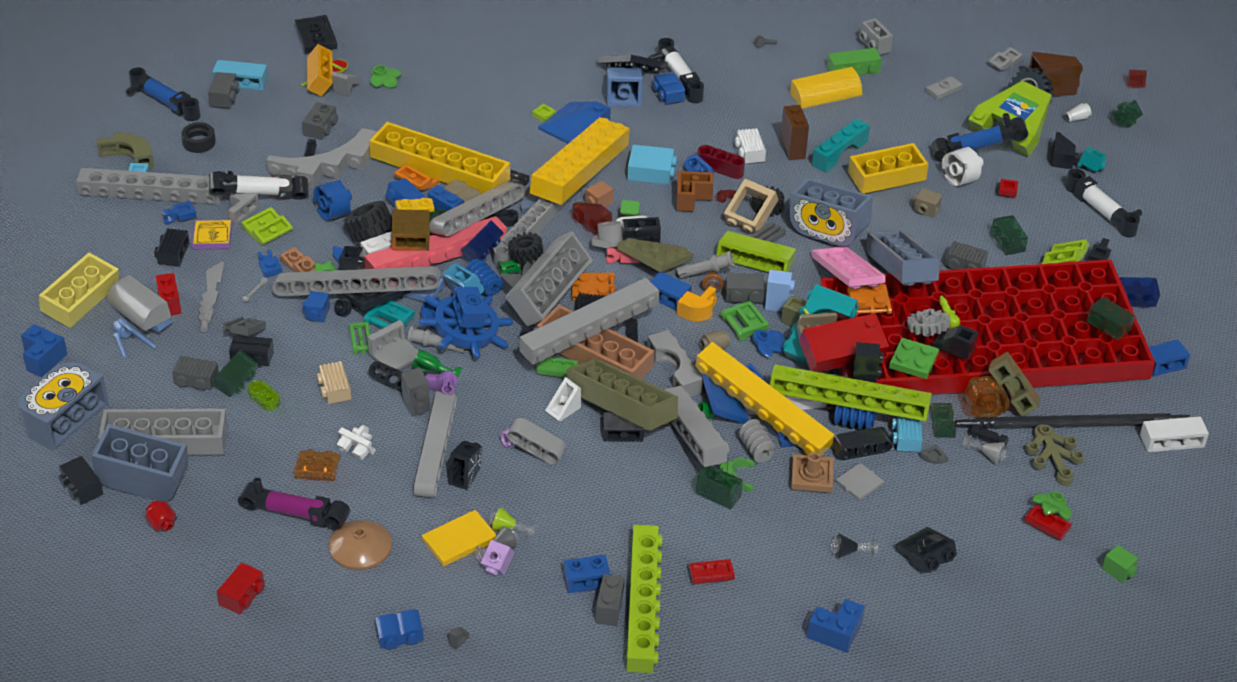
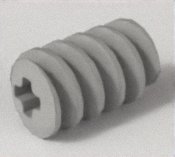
(757, 441)

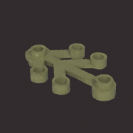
(1046, 435)

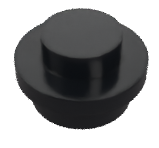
(343, 306)

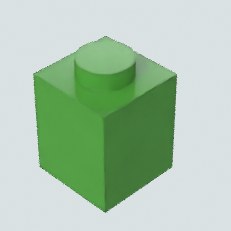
(1120, 564)

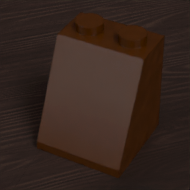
(1060, 69)

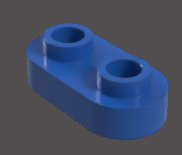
(701, 165)

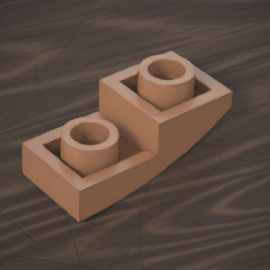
(296, 261)

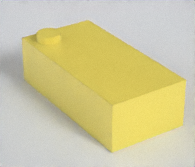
(78, 290)

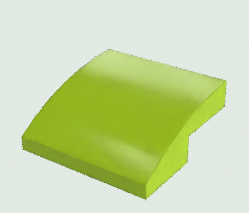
(266, 226)
(1066, 252)

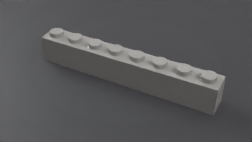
(588, 321)

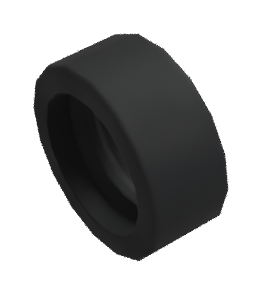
(199, 145)

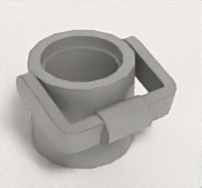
(608, 234)

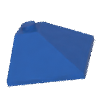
(574, 119)

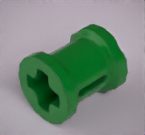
(502, 267)

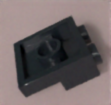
(927, 549)

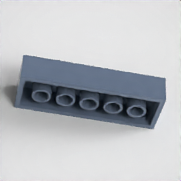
(903, 256)

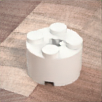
(962, 166)

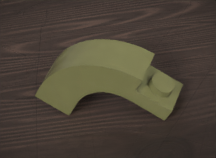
(127, 145)

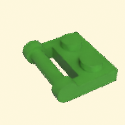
(748, 316)

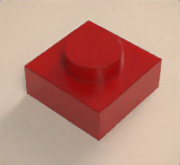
(1008, 188)

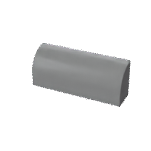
(138, 303)

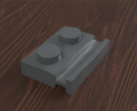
(244, 327)

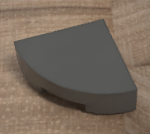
(934, 455)
(458, 637)

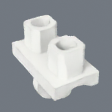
(357, 438)

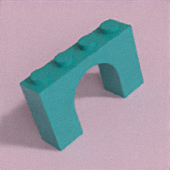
(820, 301)

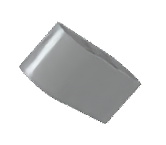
(536, 441)

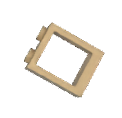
(755, 190)

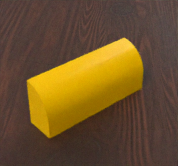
(826, 87)

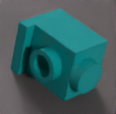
(1093, 159)

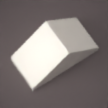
(565, 400)

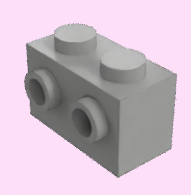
(876, 36)

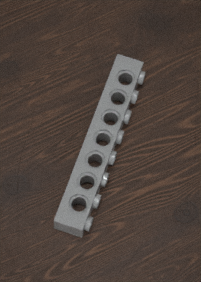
(145, 186)

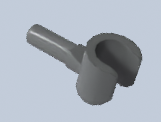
(760, 40)

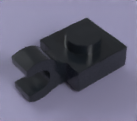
(1100, 252)

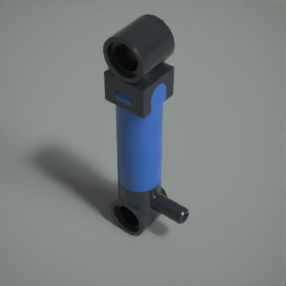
(180, 102)
(1011, 130)

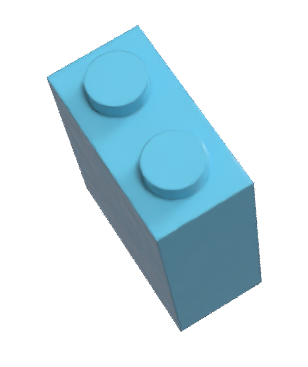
(651, 164)

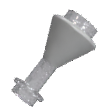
(994, 451)

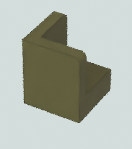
(791, 310)

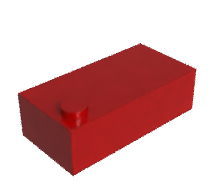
(835, 343)

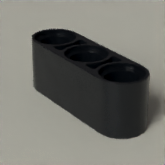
(862, 443)

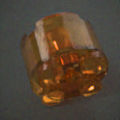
(986, 397)

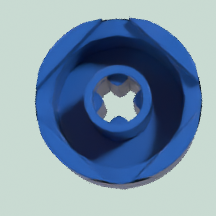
(332, 200)

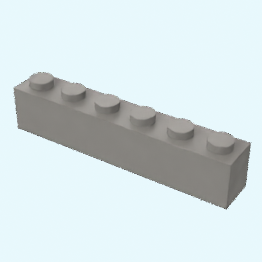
(698, 431)

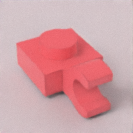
(618, 254)

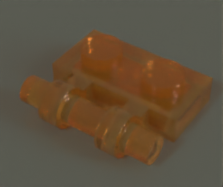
(317, 465)

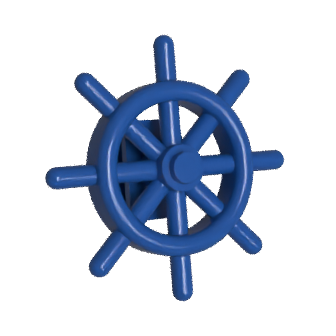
(469, 315)

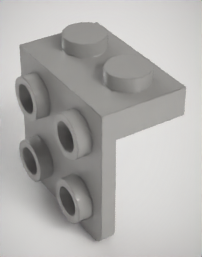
(391, 346)

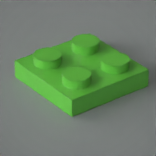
(914, 358)

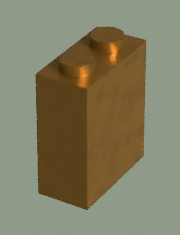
(410, 229)

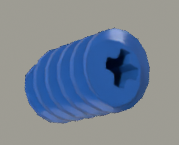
(490, 280)
(854, 416)

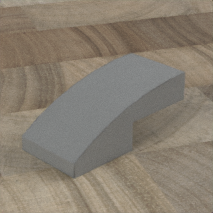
(1006, 59)

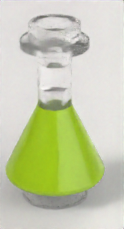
(503, 518)

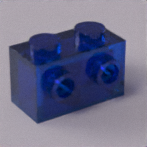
(479, 244)
(1141, 291)

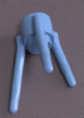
(124, 330)

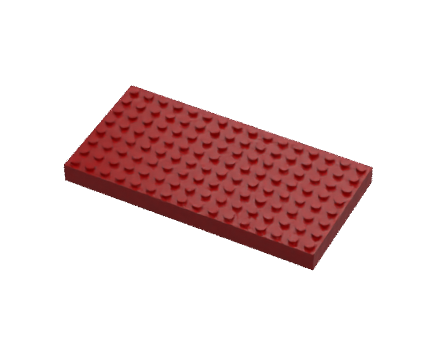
(1022, 310)

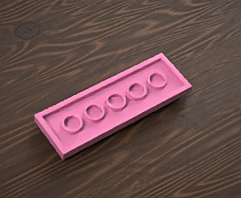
(848, 266)

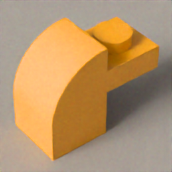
(696, 307)

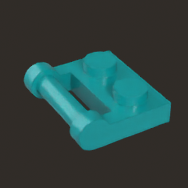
(391, 311)

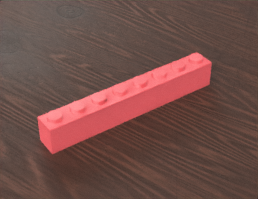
(440, 249)

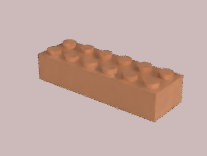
(608, 347)

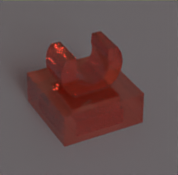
(1137, 78)

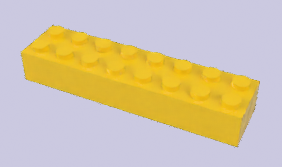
(438, 158)
(579, 160)

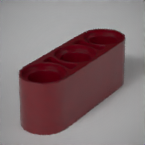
(722, 161)

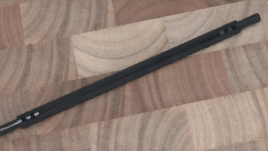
(1065, 420)

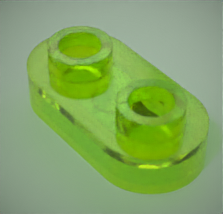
(264, 395)

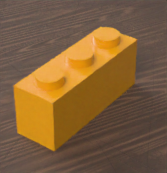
(319, 70)

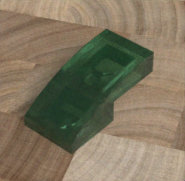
(943, 420)

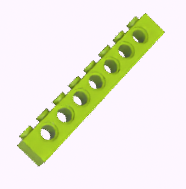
(850, 392)
(643, 600)

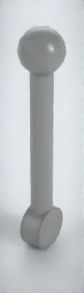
(263, 281)

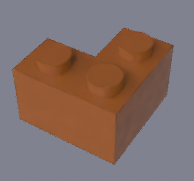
(693, 187)

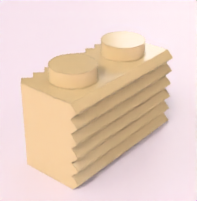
(334, 382)

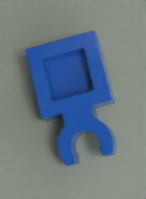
(269, 265)

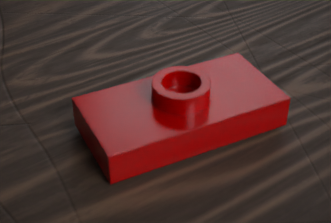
(1049, 523)
(711, 571)

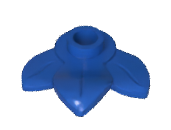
(769, 342)

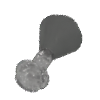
(505, 536)

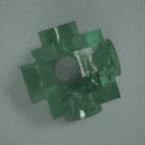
(1127, 113)

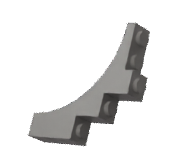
(329, 164)

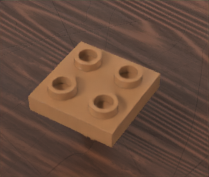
(812, 473)

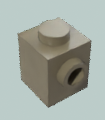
(927, 203)

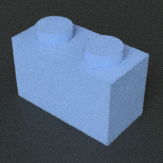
(778, 289)

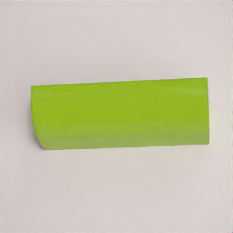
(756, 252)

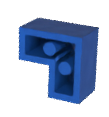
(42, 350)
(839, 628)

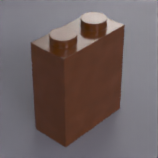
(794, 132)

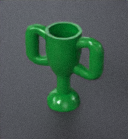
(429, 363)

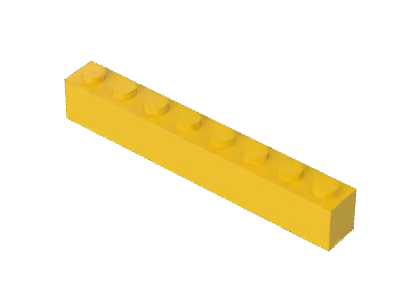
(764, 400)

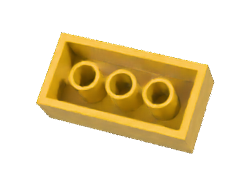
(888, 168)

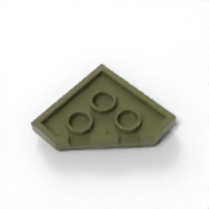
(654, 254)

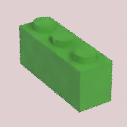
(863, 61)

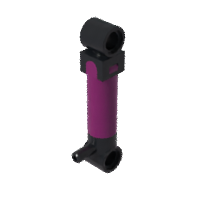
(318, 510)

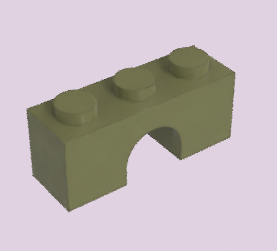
(1022, 392)

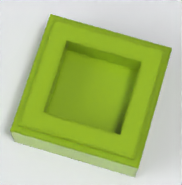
(543, 112)

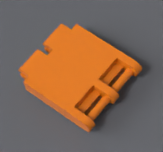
(593, 284)
(870, 298)

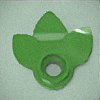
(384, 76)
(1053, 503)

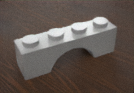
(668, 351)

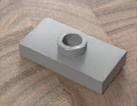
(944, 88)

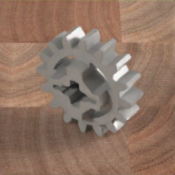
(928, 322)

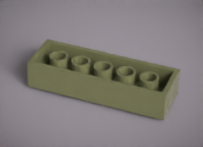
(624, 394)

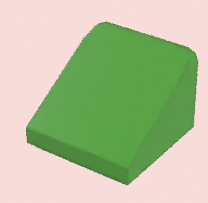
(630, 208)

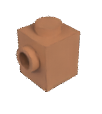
(599, 194)

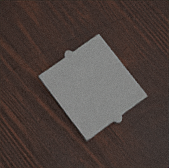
(859, 481)

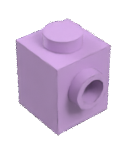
(497, 558)

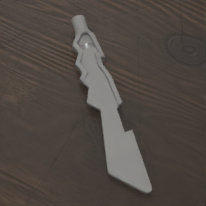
(206, 310)

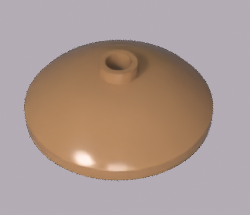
(360, 545)

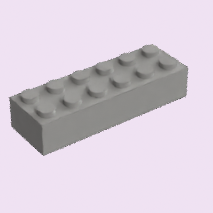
(549, 278)
(200, 429)

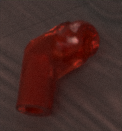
(723, 194)

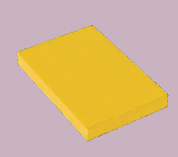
(458, 537)

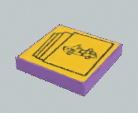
(212, 234)

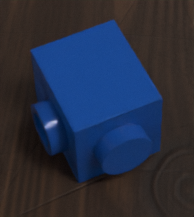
(316, 306)

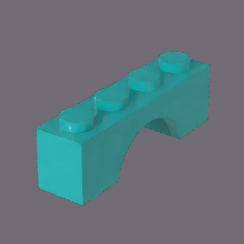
(828, 153)

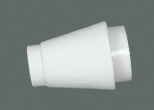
(1079, 112)

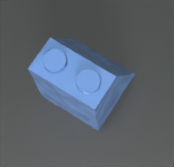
(624, 86)

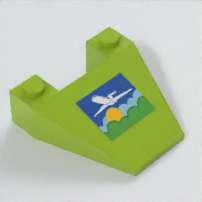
(1018, 101)

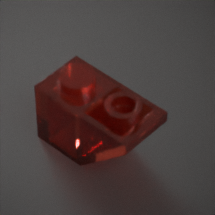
(591, 215)

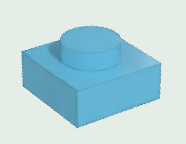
(140, 167)

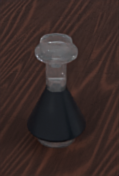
(844, 546)

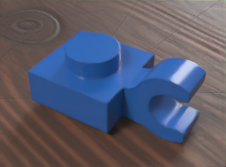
(180, 211)

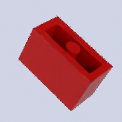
(168, 291)
(241, 588)

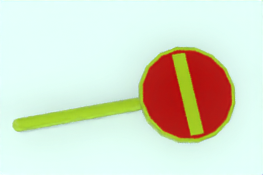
(337, 66)

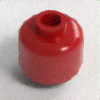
(160, 516)

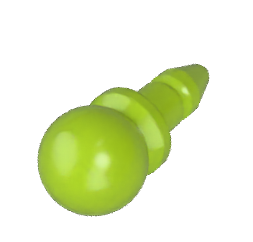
(954, 319)

